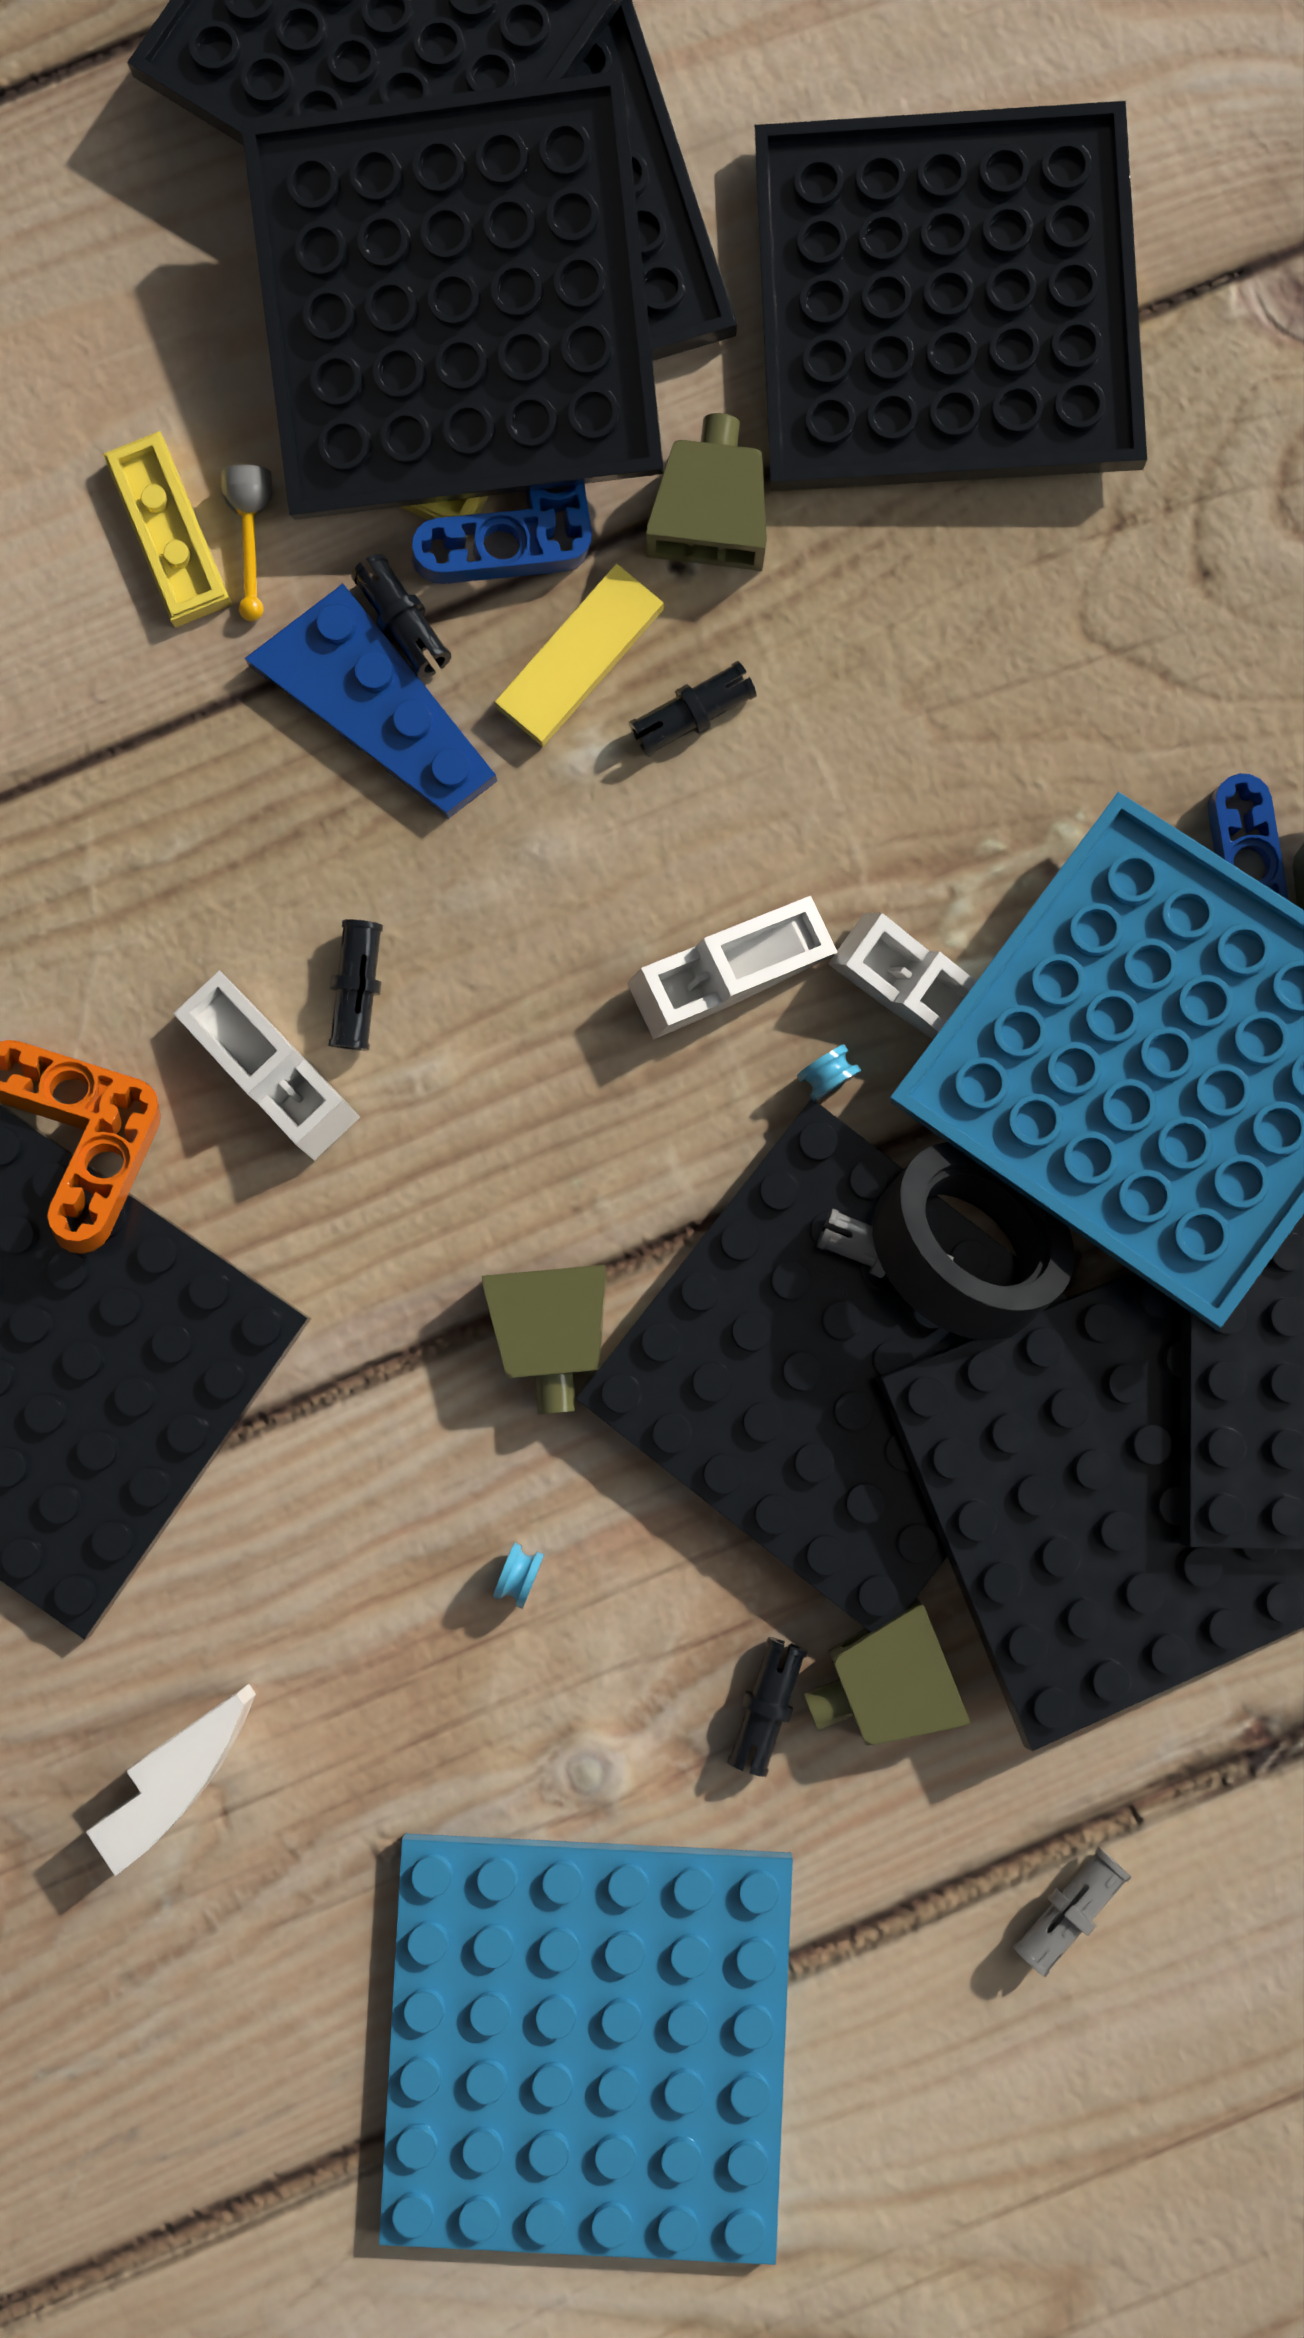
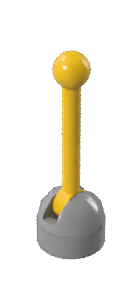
(247, 494)

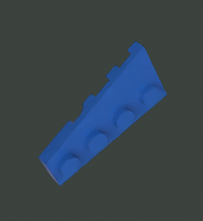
(360, 685)

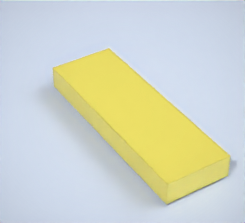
(167, 529)
(579, 655)

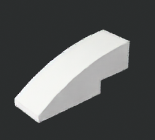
(730, 966)
(902, 973)
(266, 1065)
(170, 1782)

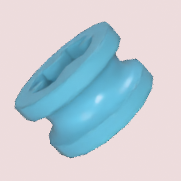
(828, 1072)
(518, 1575)

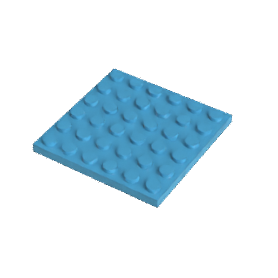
(1139, 1061)
(587, 2049)

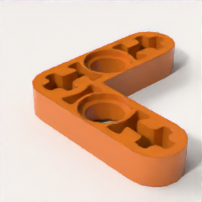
(101, 1121)

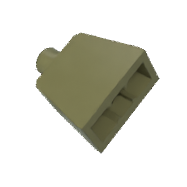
(711, 501)
(549, 1327)
(891, 1682)

